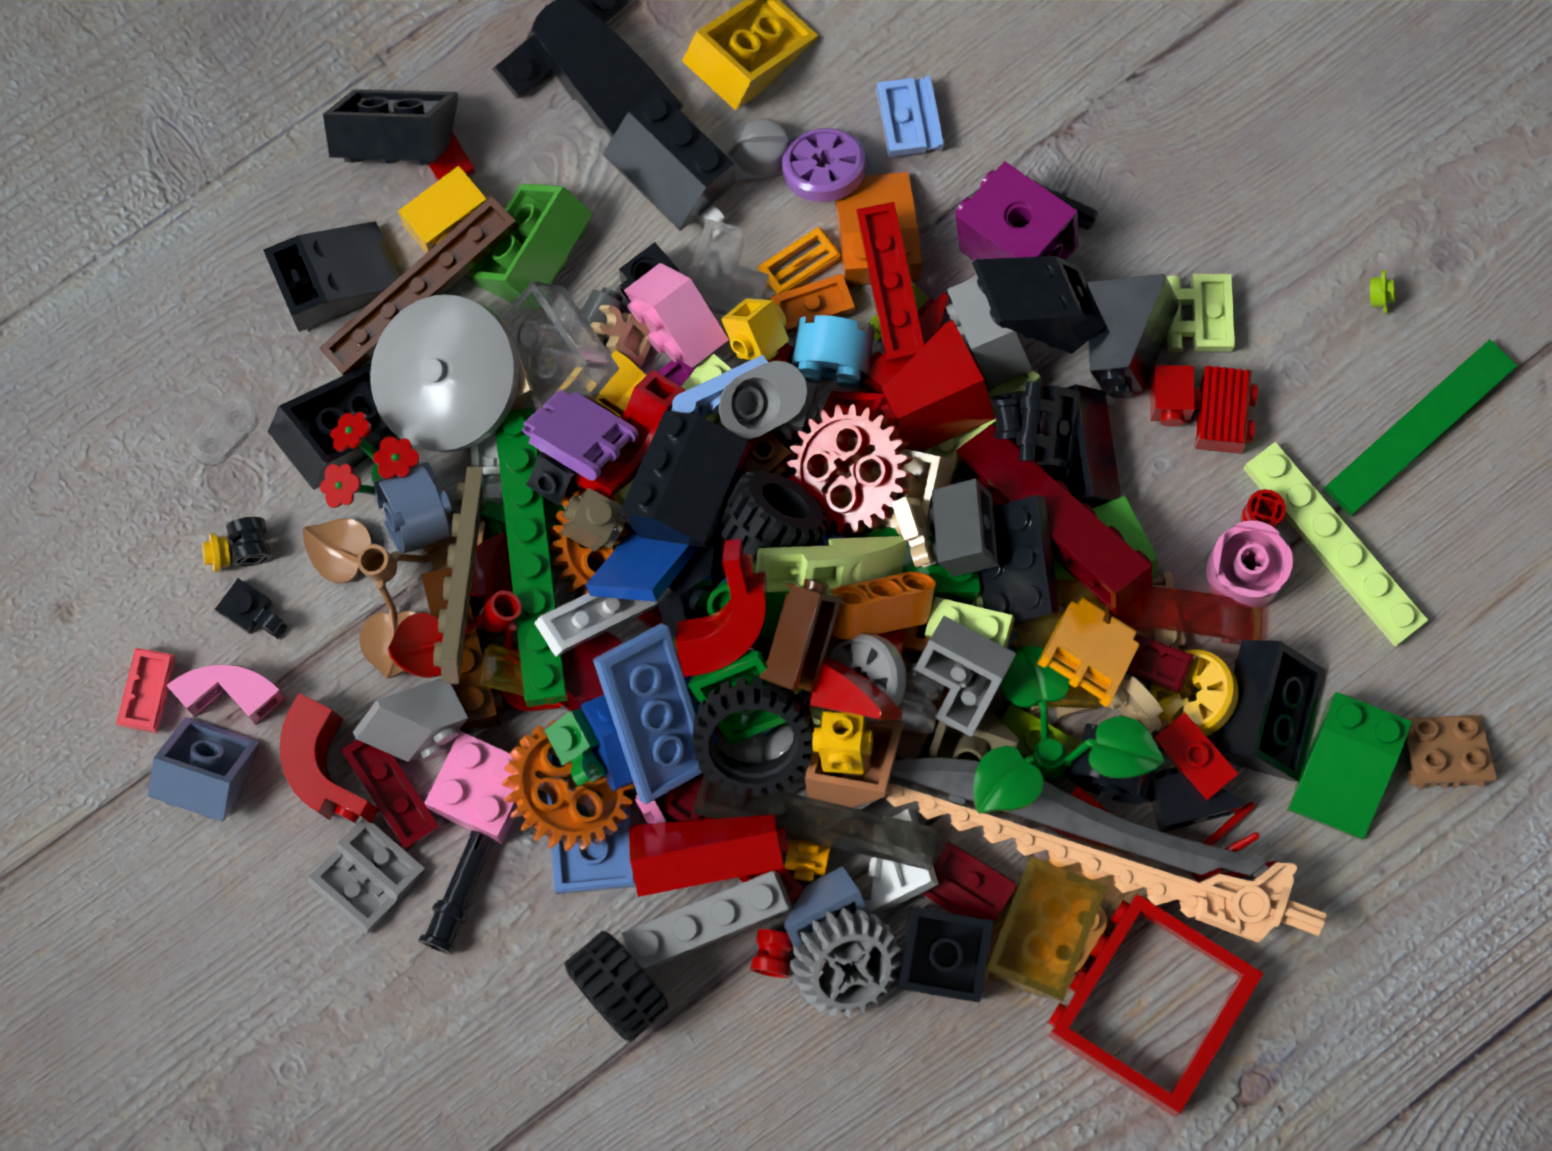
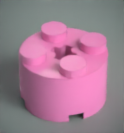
(1268, 557)

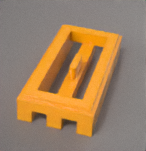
(807, 274)

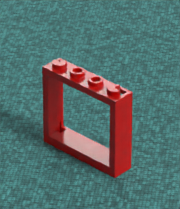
(1084, 982)

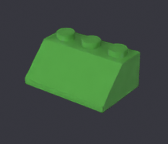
(539, 248)

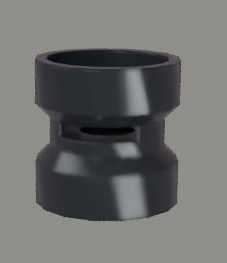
(248, 541)

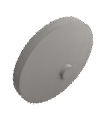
(445, 373)

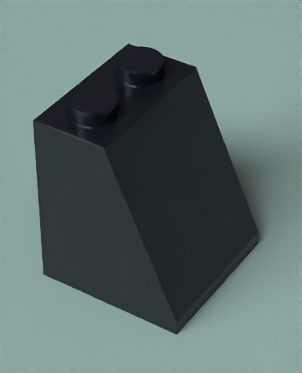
(1137, 323)

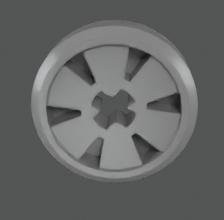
(878, 659)

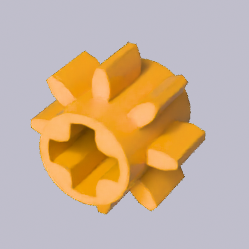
(807, 859)

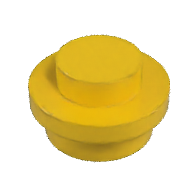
(216, 552)

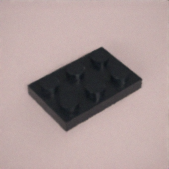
(1025, 572)

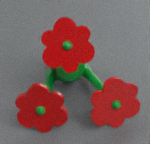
(392, 460)

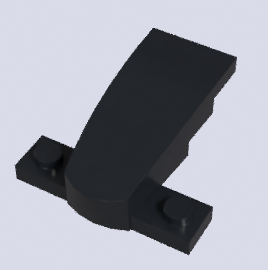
(586, 60)

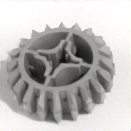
(845, 984)

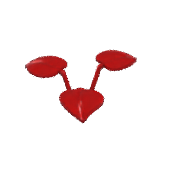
(416, 635)

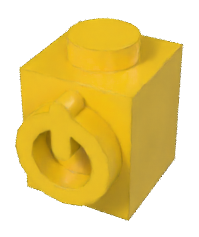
(756, 328)

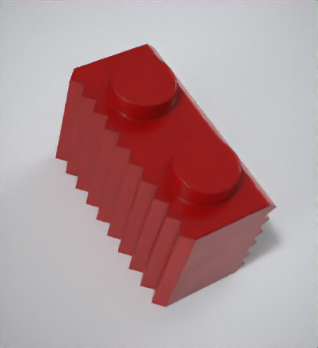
(1225, 410)

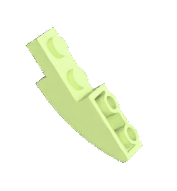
(838, 564)

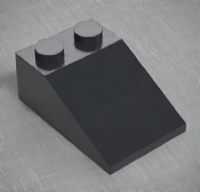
(305, 425)

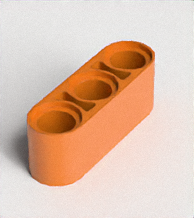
(883, 604)

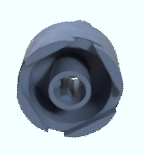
(414, 509)

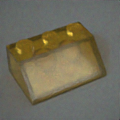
(1045, 930)

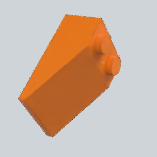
(874, 191)

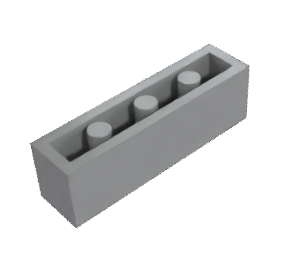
(708, 921)

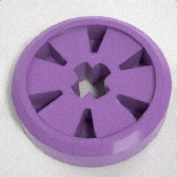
(825, 183)

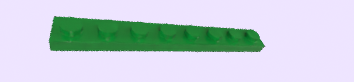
(529, 561)

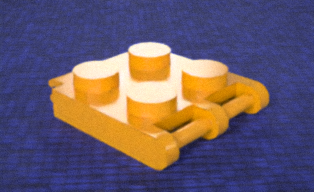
(1090, 650)

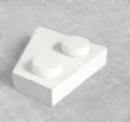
(895, 881)

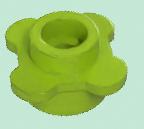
(1382, 291)

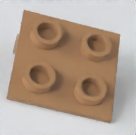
(1449, 751)

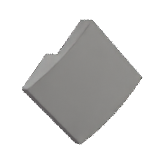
(366, 875)

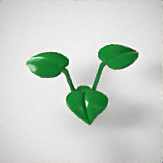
(1011, 783)

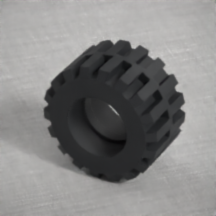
(771, 513)
(616, 986)

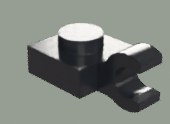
(249, 607)

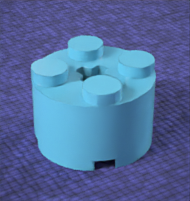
(833, 350)

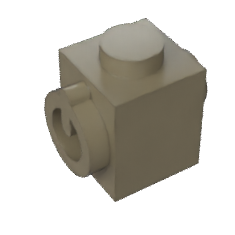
(593, 520)

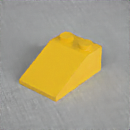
(747, 48)

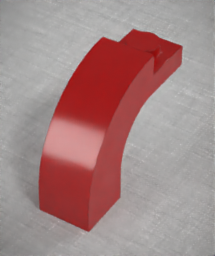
(644, 412)
(725, 636)
(303, 757)

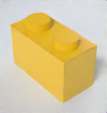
(441, 208)

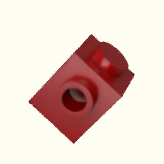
(1173, 394)

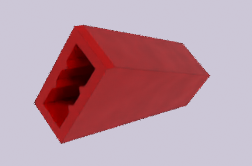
(703, 851)

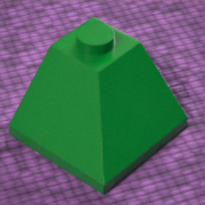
(745, 722)

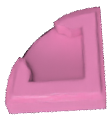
(650, 812)

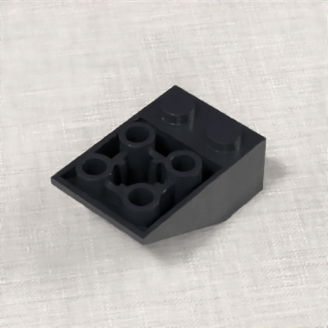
(331, 271)
(1040, 299)

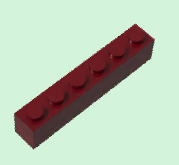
(1079, 540)

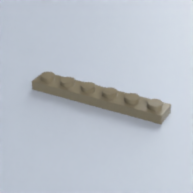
(458, 586)

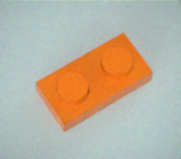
(822, 297)

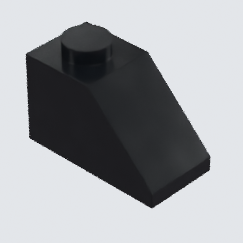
(1180, 805)

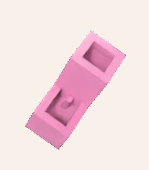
(247, 689)

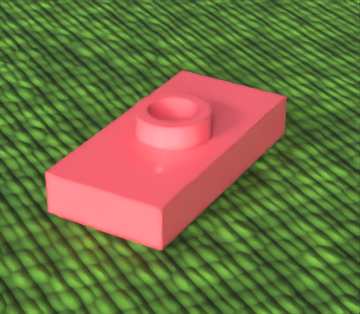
(146, 690)

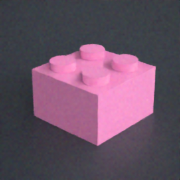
(675, 315)
(472, 790)

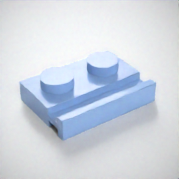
(909, 116)

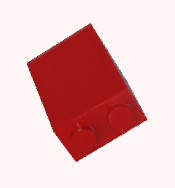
(937, 393)

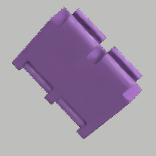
(578, 433)

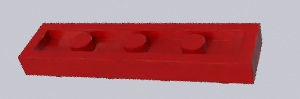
(890, 281)

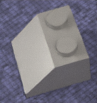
(414, 721)

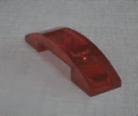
(1194, 614)

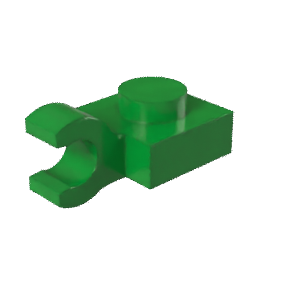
(573, 744)

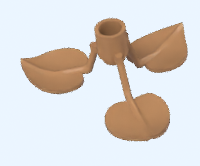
(345, 547)

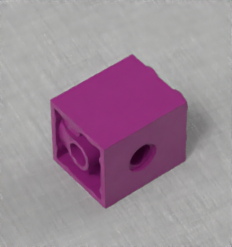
(1015, 219)

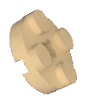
(1138, 703)

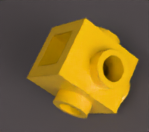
(842, 742)

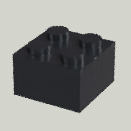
(945, 954)

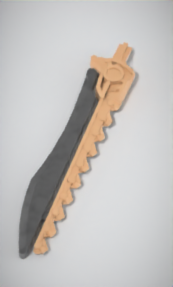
(1221, 901)

